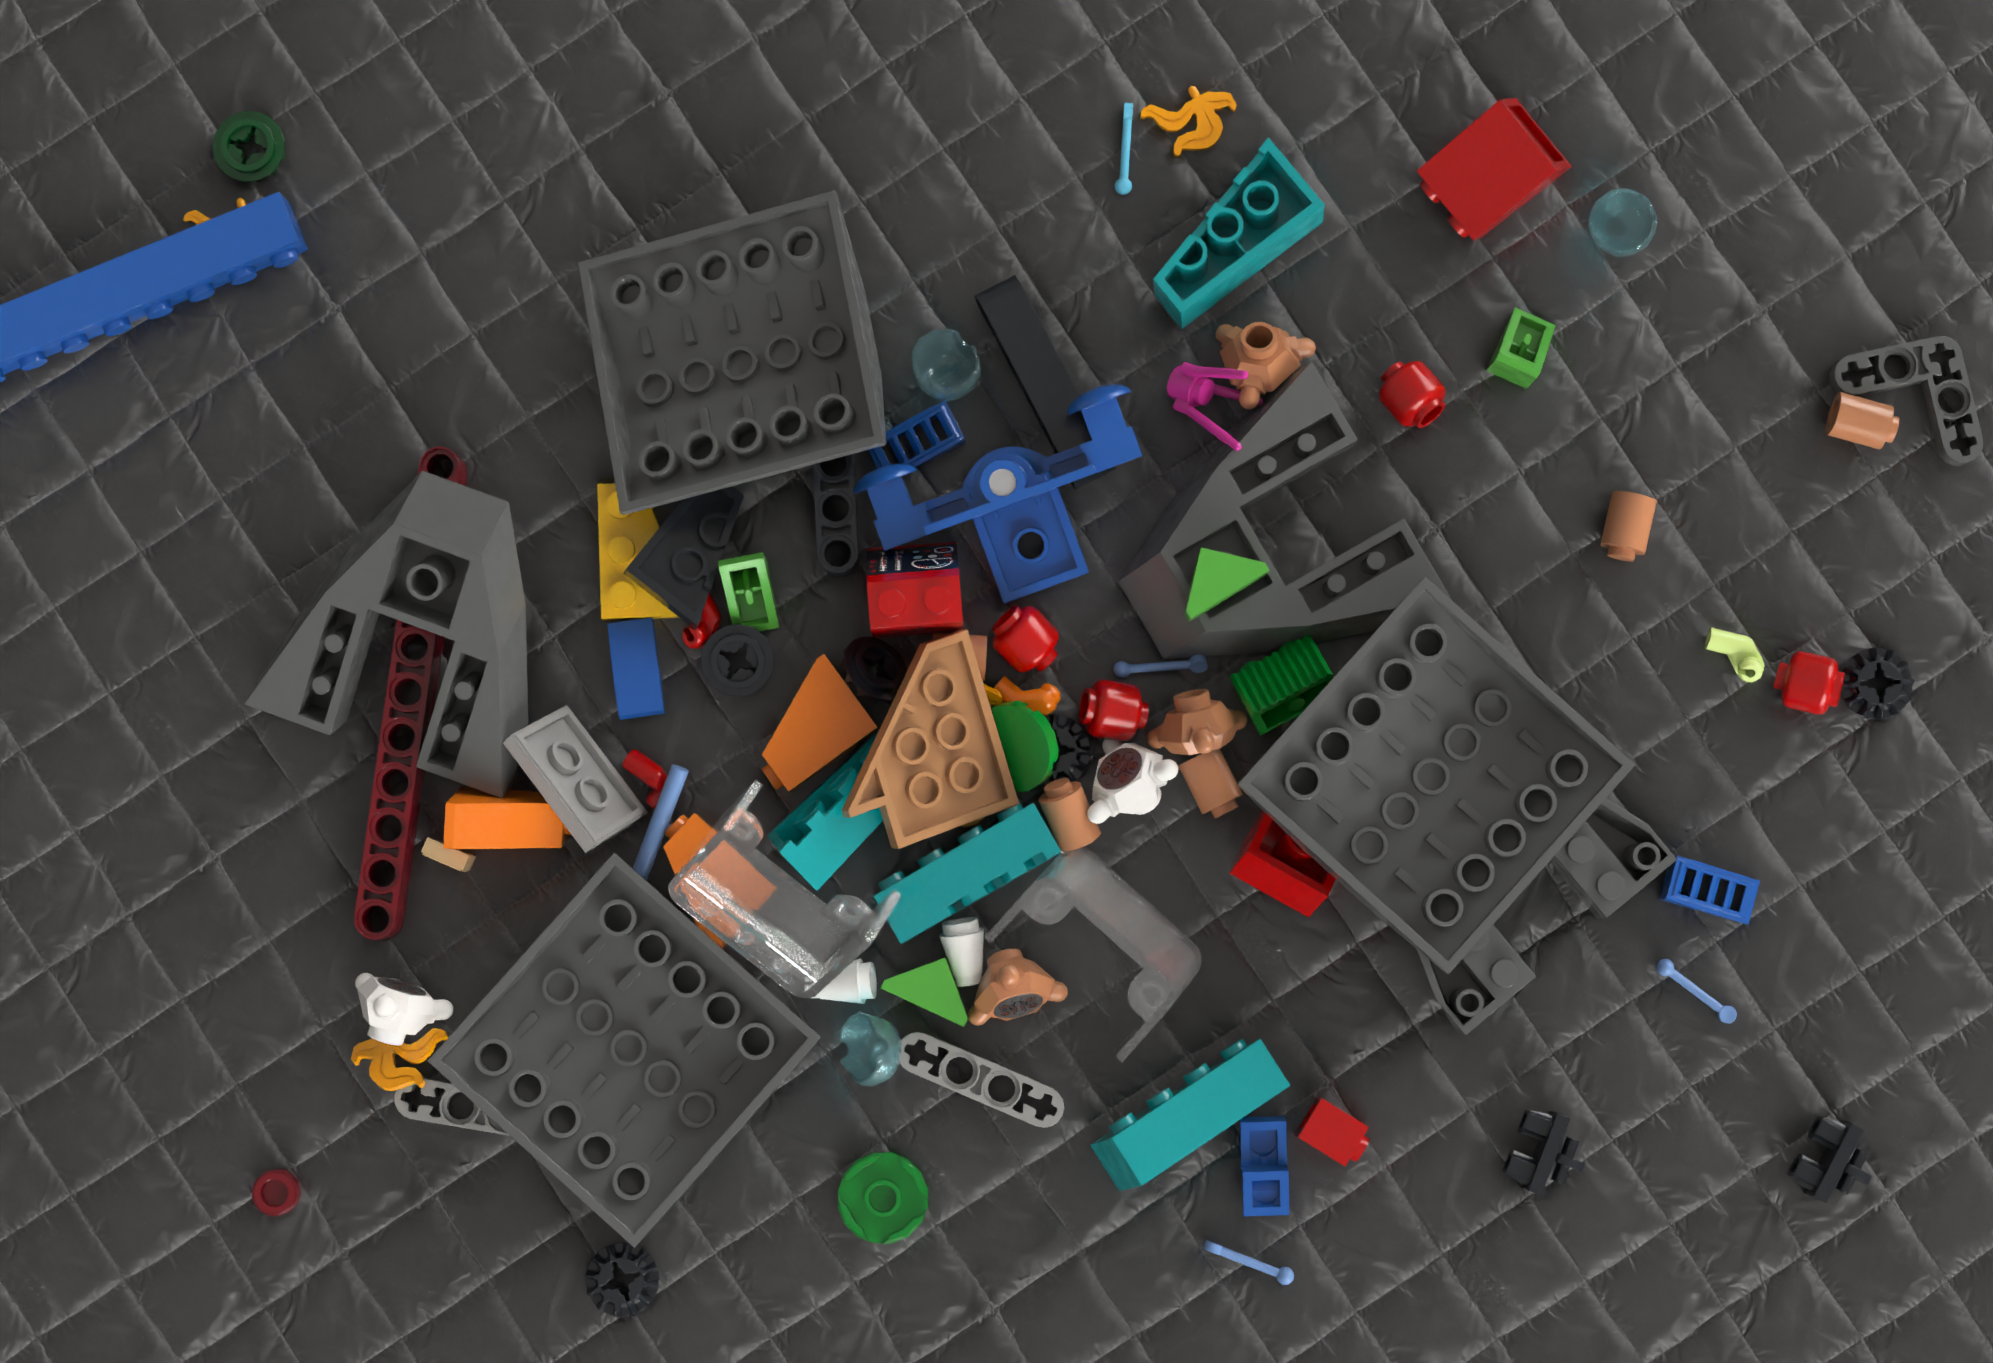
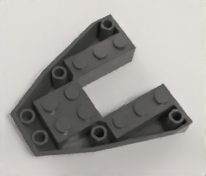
(445, 566)
(1348, 596)
(1602, 863)

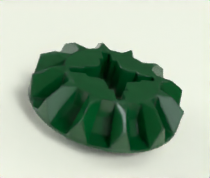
(240, 129)

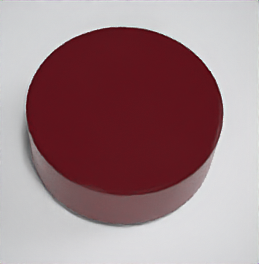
(276, 1192)

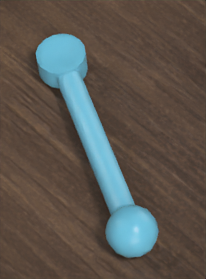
(1123, 184)

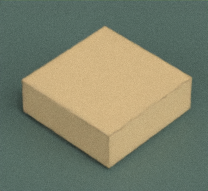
(453, 858)

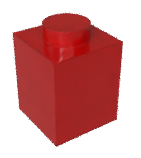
(1333, 1132)

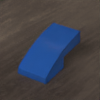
(636, 668)
(1264, 1166)

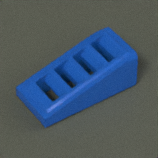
(939, 411)
(1674, 881)

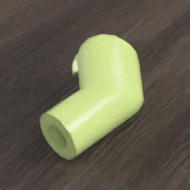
(1740, 651)

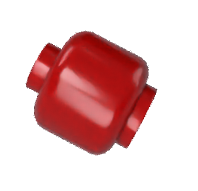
(1412, 394)
(1025, 639)
(1809, 682)
(1113, 710)

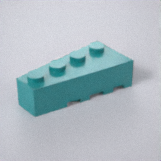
(1240, 235)
(816, 834)
(969, 871)
(1190, 1115)

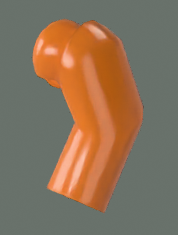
(1041, 699)

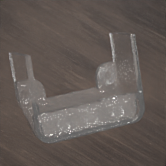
(769, 912)
(1124, 916)

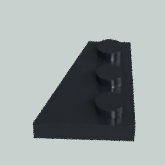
(685, 553)

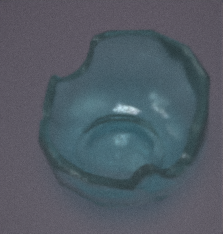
(1622, 222)
(945, 365)
(872, 1048)

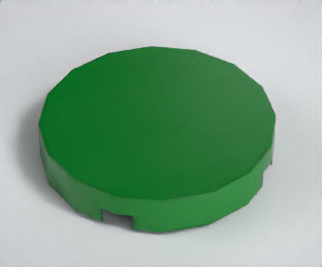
(1027, 744)
(882, 1197)

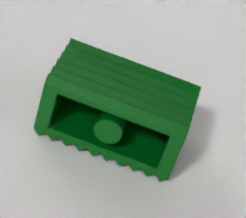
(1282, 683)

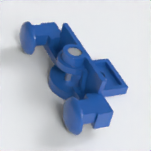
(1013, 495)

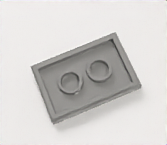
(575, 778)

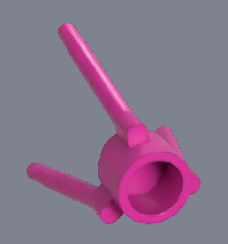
(1192, 387)

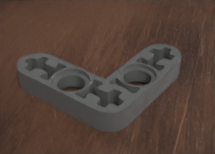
(1921, 371)

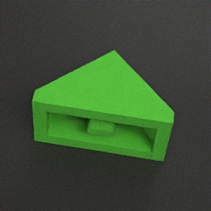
(1521, 348)
(1218, 578)
(749, 591)
(930, 988)

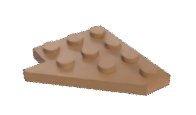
(936, 749)

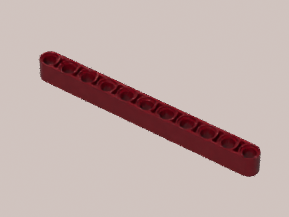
(391, 760)

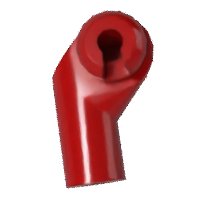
(707, 626)
(648, 772)

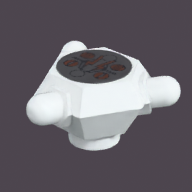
(1128, 780)
(397, 1008)

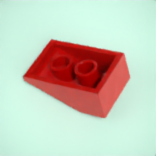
(1281, 867)

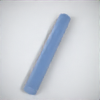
(660, 820)

